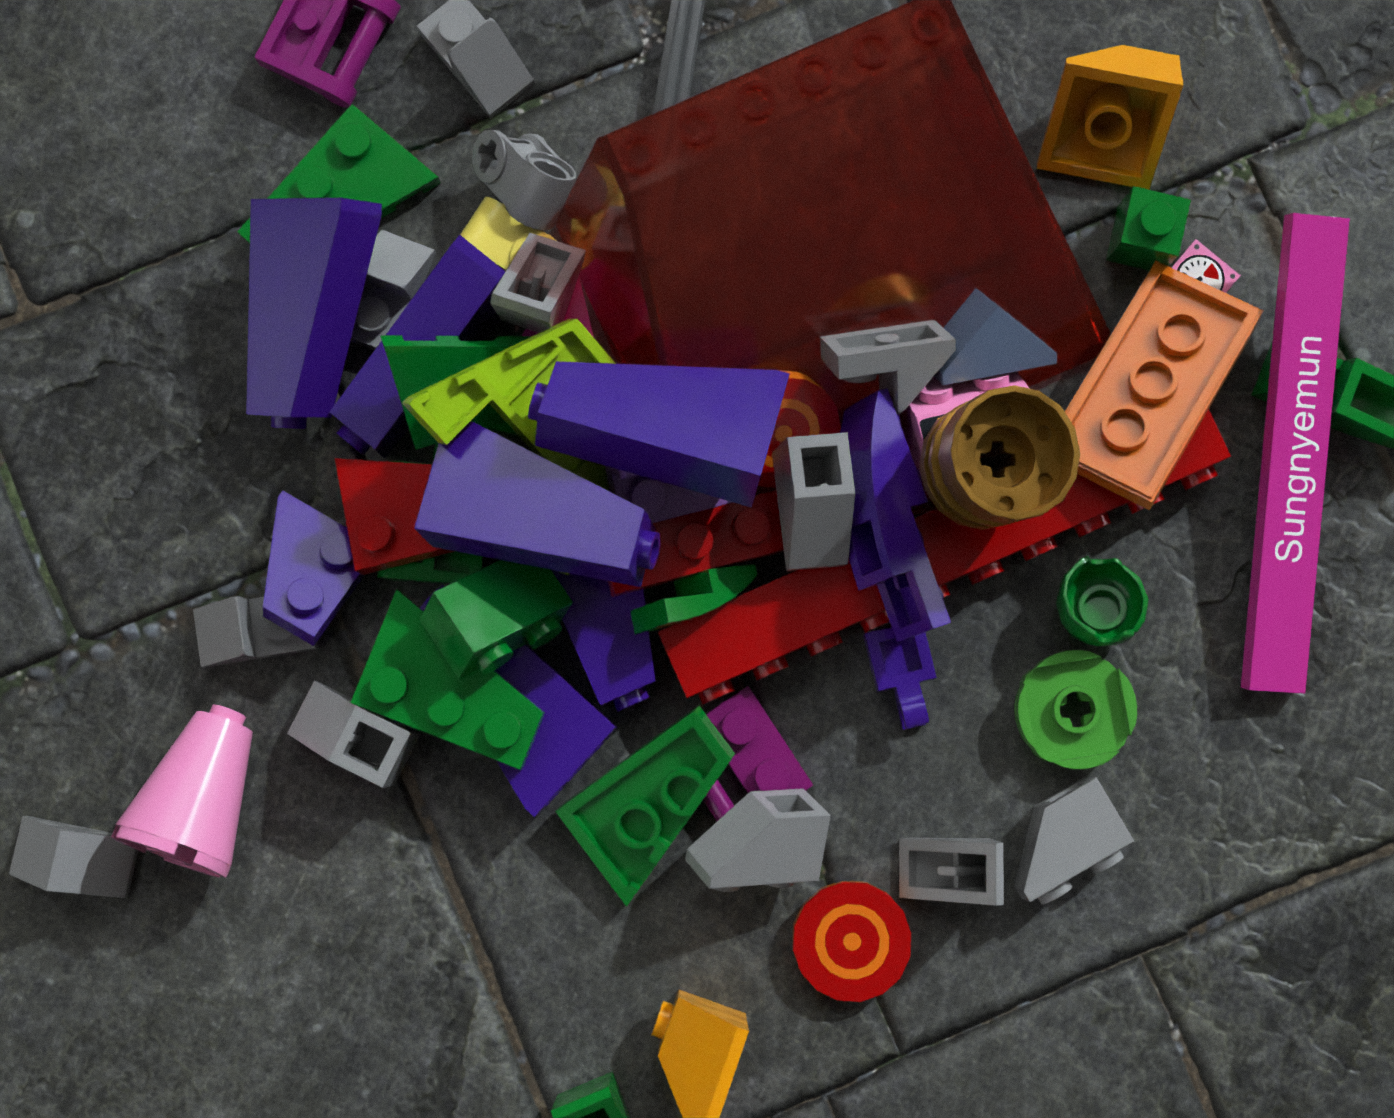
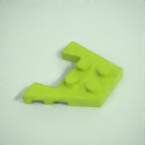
(508, 386)

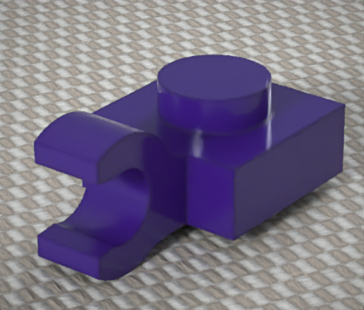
(901, 668)

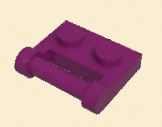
(305, 34)
(761, 754)

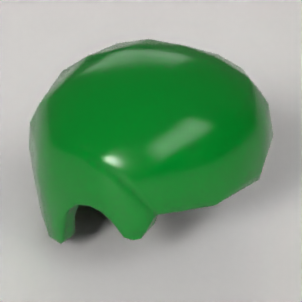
(1101, 602)

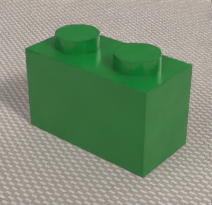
(493, 614)

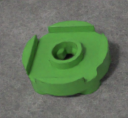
(1102, 730)

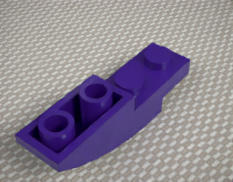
(884, 535)

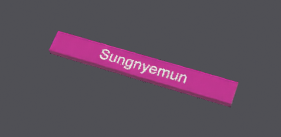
(1295, 452)

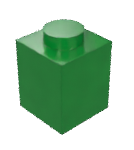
(1148, 228)

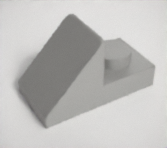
(476, 54)
(392, 280)
(901, 355)
(238, 632)

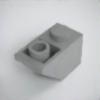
(815, 499)
(353, 736)
(1068, 835)
(763, 841)

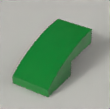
(694, 597)

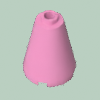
(193, 796)

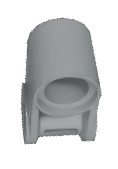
(524, 176)

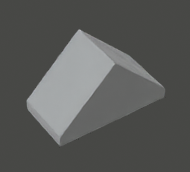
(538, 284)
(72, 859)
(952, 870)

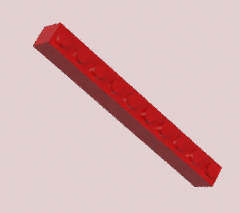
(818, 603)

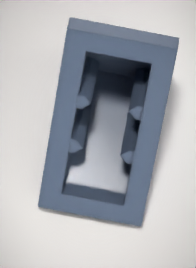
(990, 343)

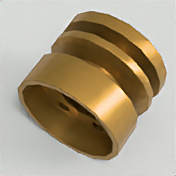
(1032, 452)

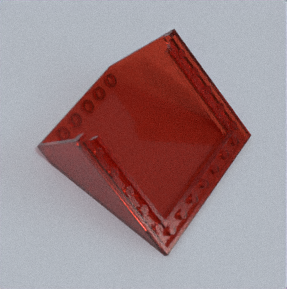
(824, 203)

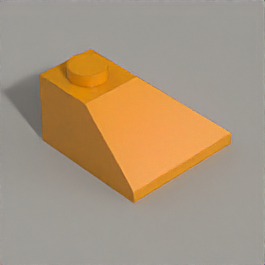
(1112, 115)
(699, 1051)

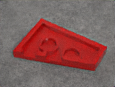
(381, 512)

